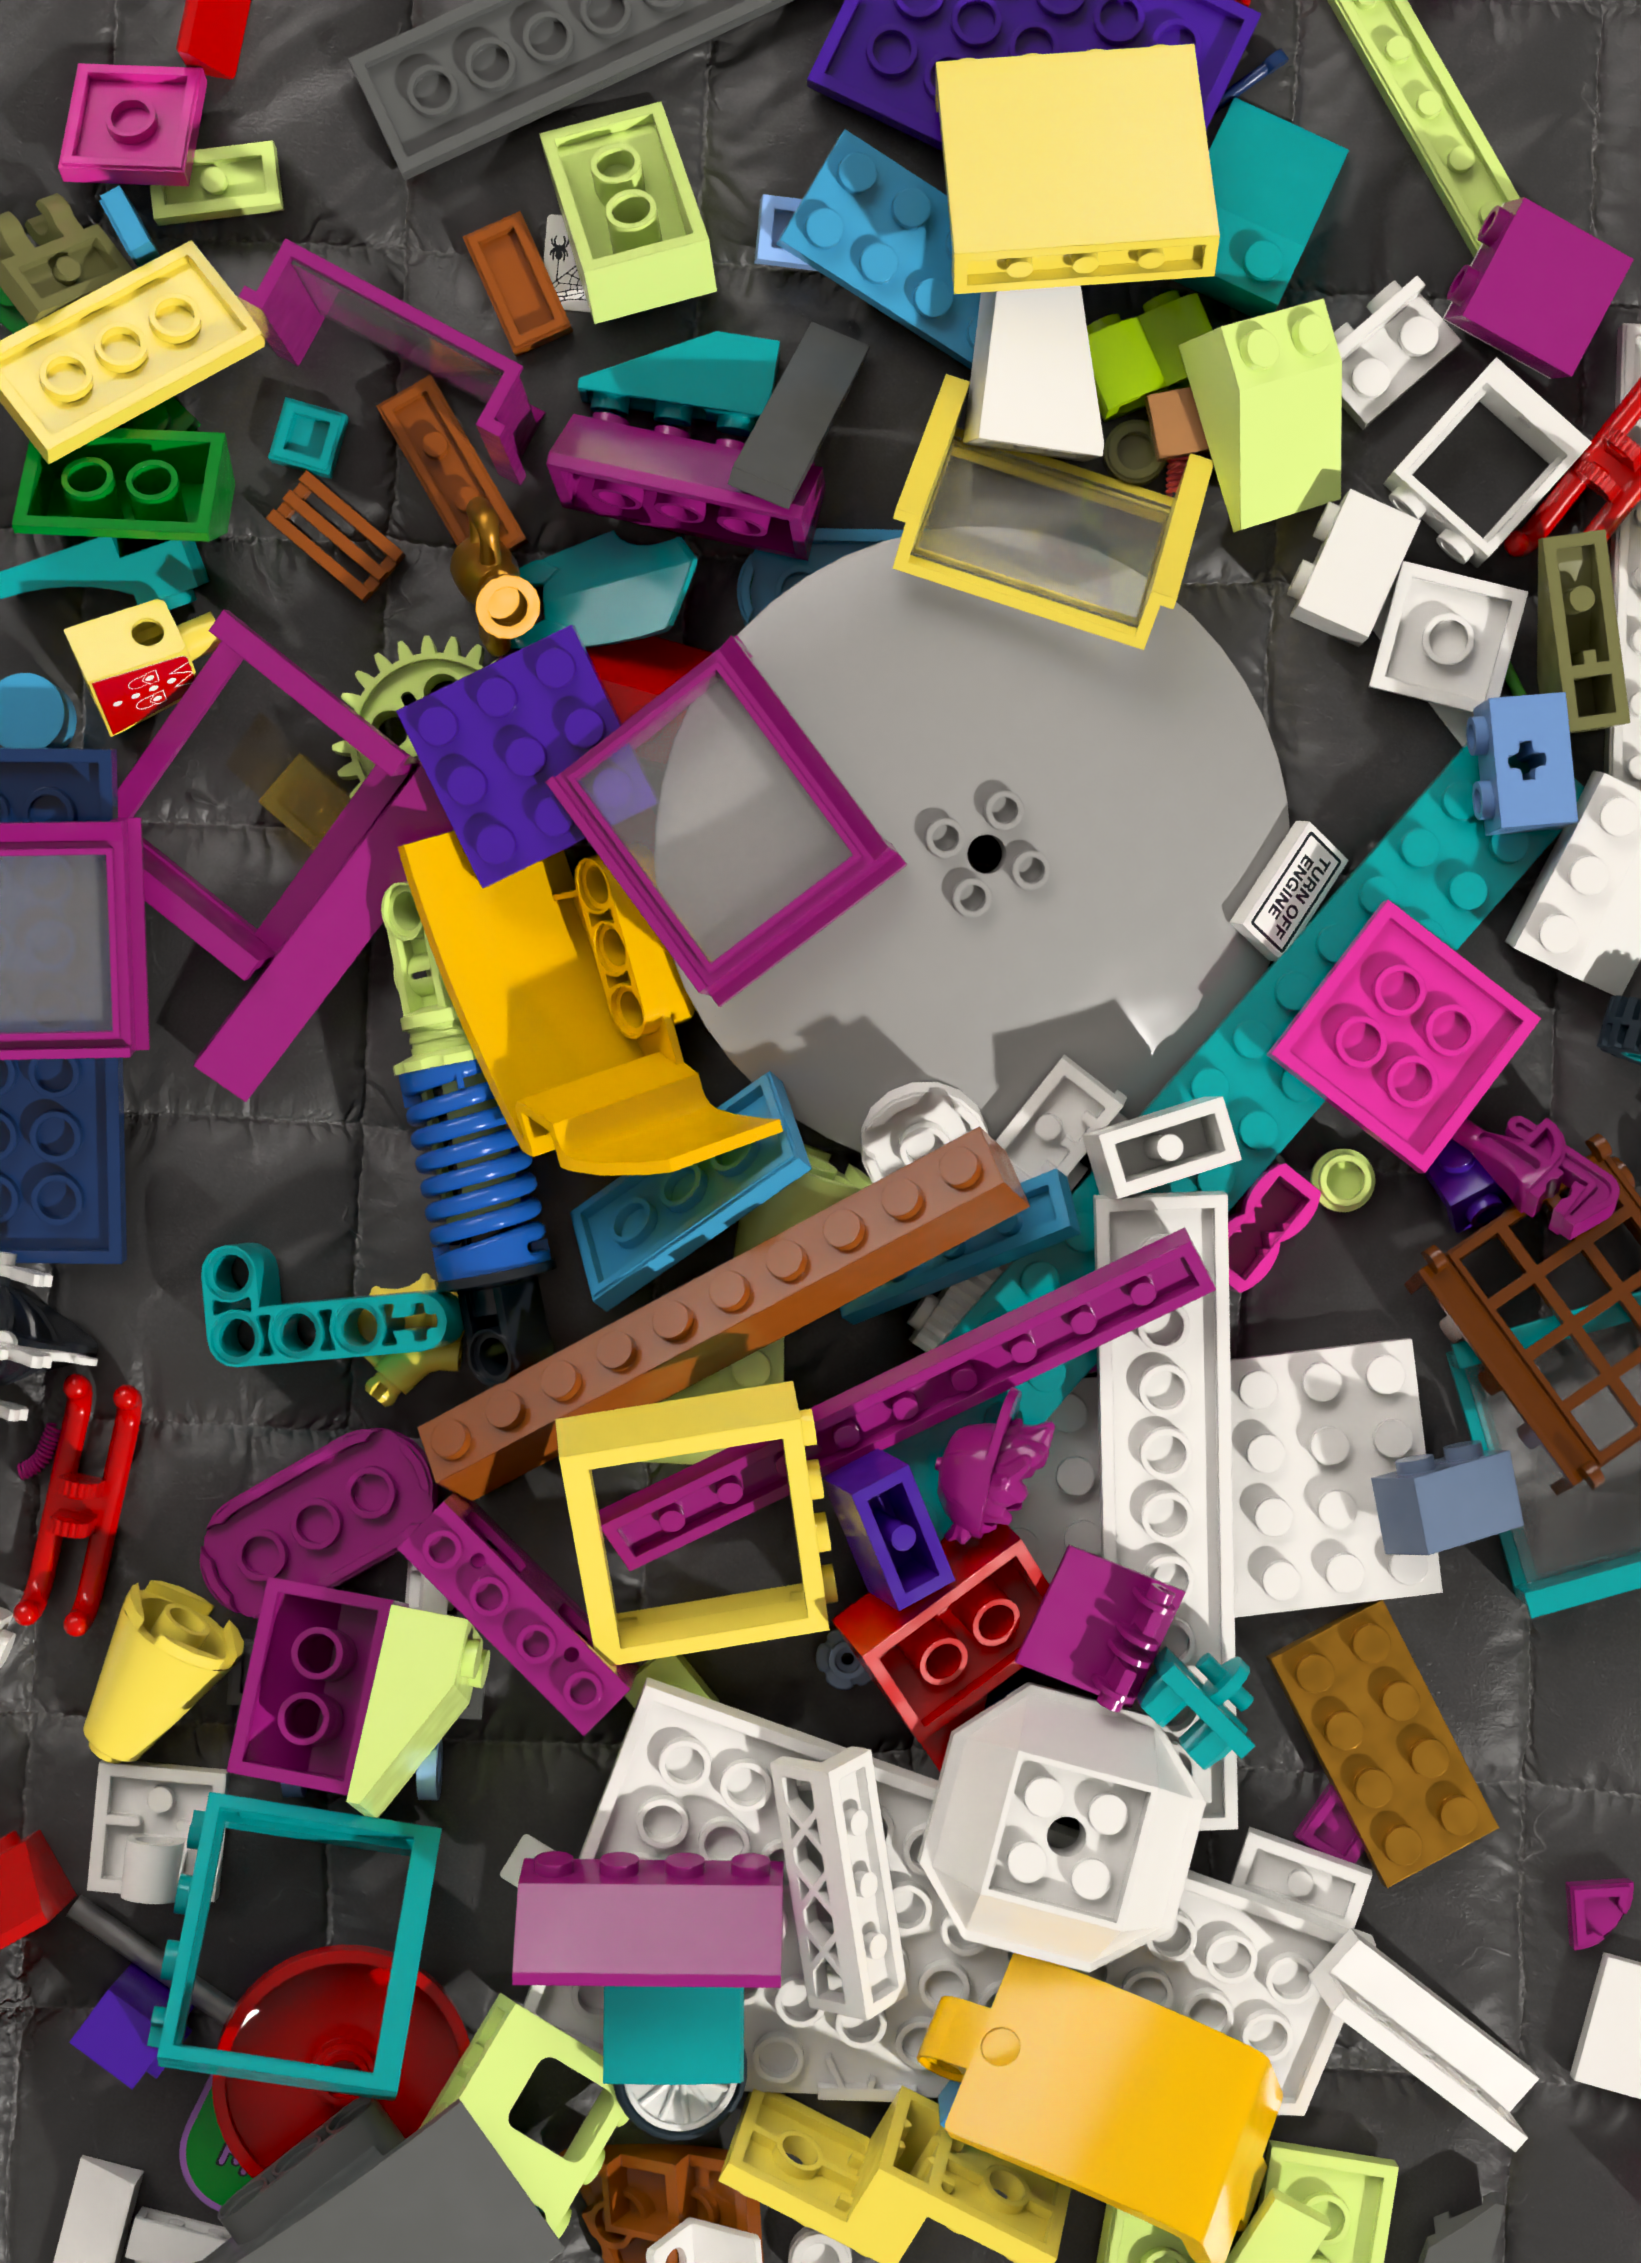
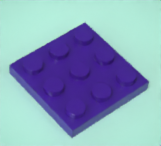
(499, 740)

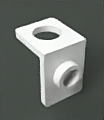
(706, 2243)

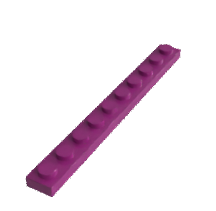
(915, 1396)

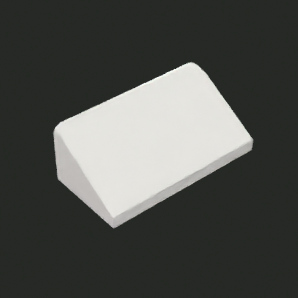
(98, 2212)

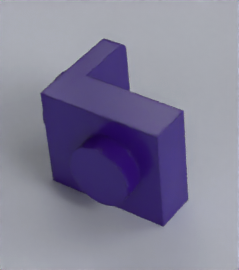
(1466, 1188)

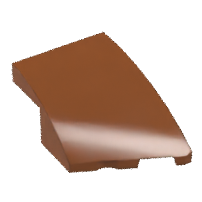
(652, 2190)

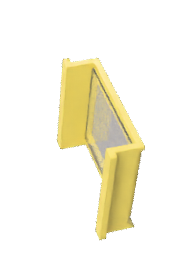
(1044, 530)

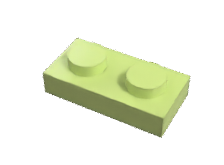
(223, 185)

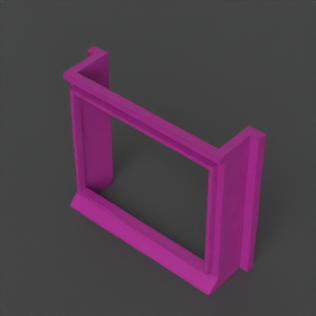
(180, 895)

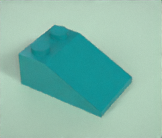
(1267, 200)

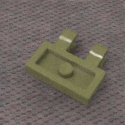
(62, 268)

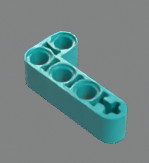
(334, 1319)

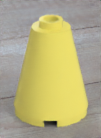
(156, 1669)

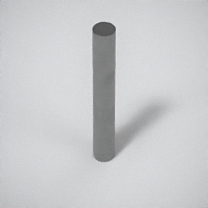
(145, 1955)

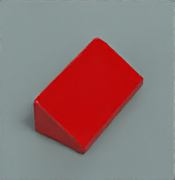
(213, 35)

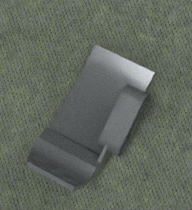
(380, 2198)

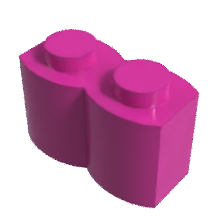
(1267, 1214)

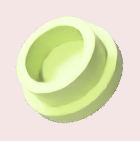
(1343, 1179)

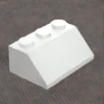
(1589, 892)

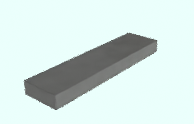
(798, 415)

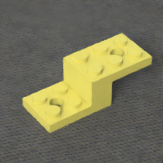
(885, 2186)

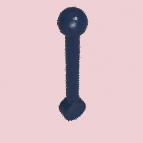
(1267, 67)

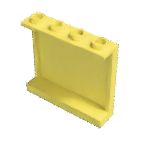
(1076, 169)

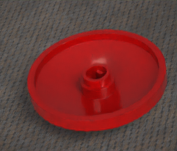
(328, 2013)

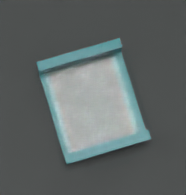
(1584, 1539)

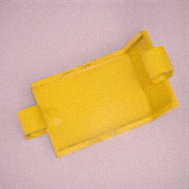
(1111, 2099)

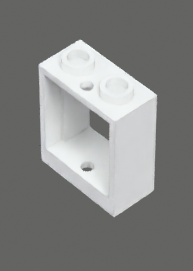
(1530, 420)

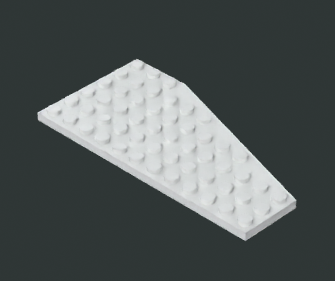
(703, 1785)

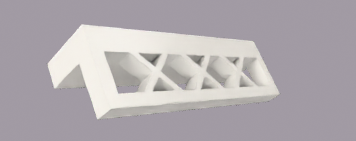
(852, 1888)
(1425, 2035)

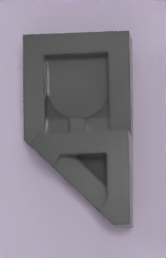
(1467, 2236)

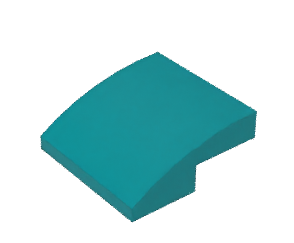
(673, 2035)

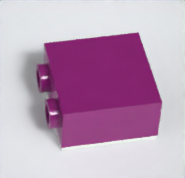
(1536, 287)

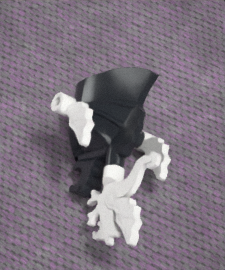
(34, 1334)

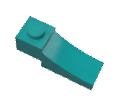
(158, 572)

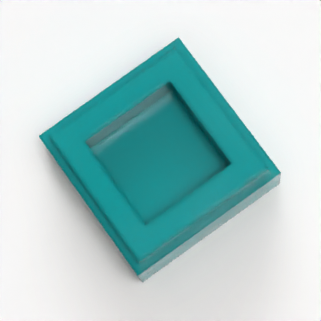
(308, 438)

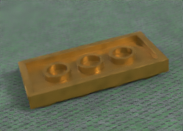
(1382, 1742)

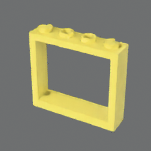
(682, 1429)

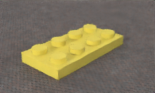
(123, 351)

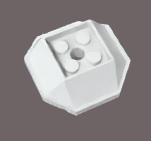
(1049, 1759)

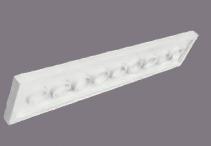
(1171, 1452)

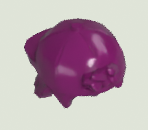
(986, 1468)

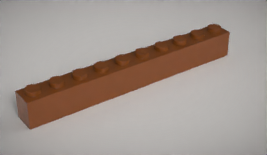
(729, 1311)

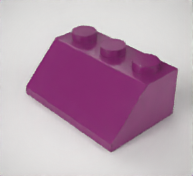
(308, 1685)

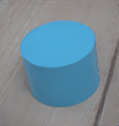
(35, 713)

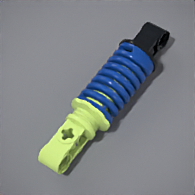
(474, 1167)

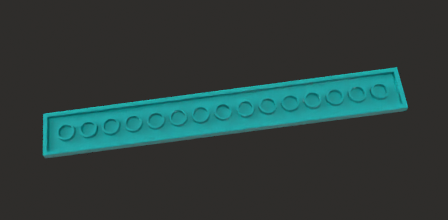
(1431, 868)

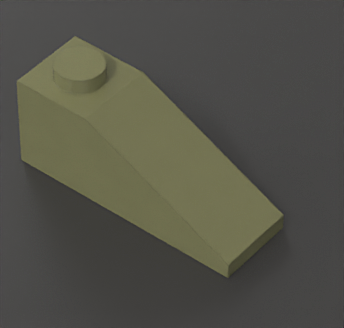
(1580, 631)

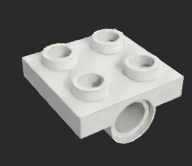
(145, 1825)

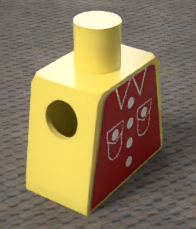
(139, 660)

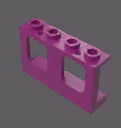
(517, 1610)

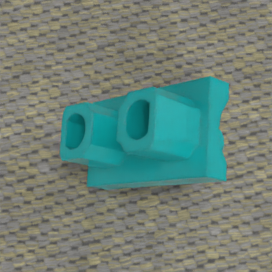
(1218, 1727)

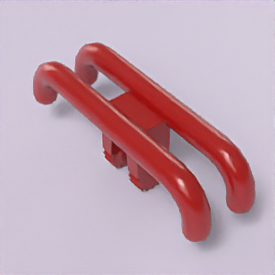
(1607, 467)
(82, 1505)

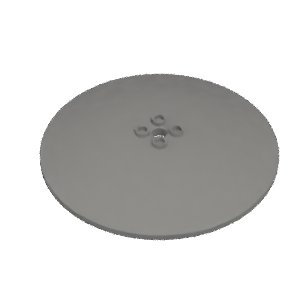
(1127, 827)

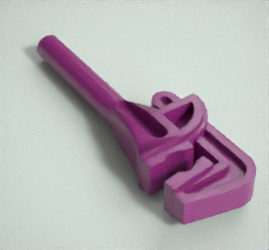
(1533, 1164)

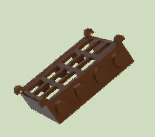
(1505, 1359)

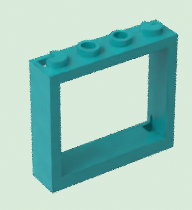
(194, 1901)

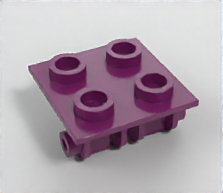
(1100, 1627)

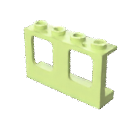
(490, 2082)

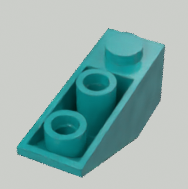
(705, 379)

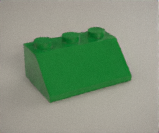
(130, 487)

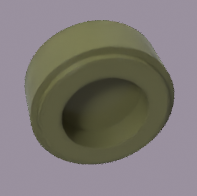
(1131, 454)

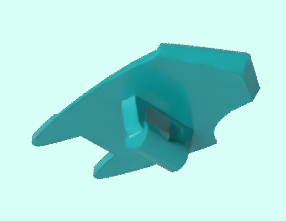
(610, 590)

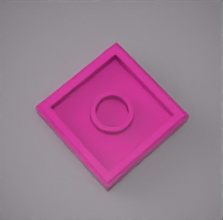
(133, 124)

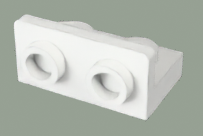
(1391, 350)
(1055, 1117)

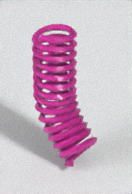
(32, 1466)

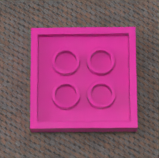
(1404, 1036)

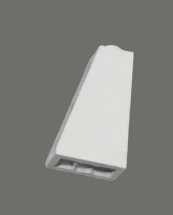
(1034, 376)

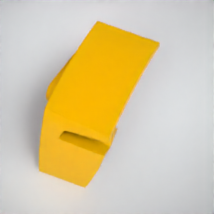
(571, 1013)

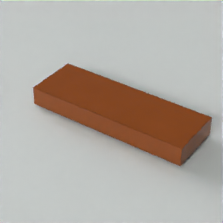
(445, 459)

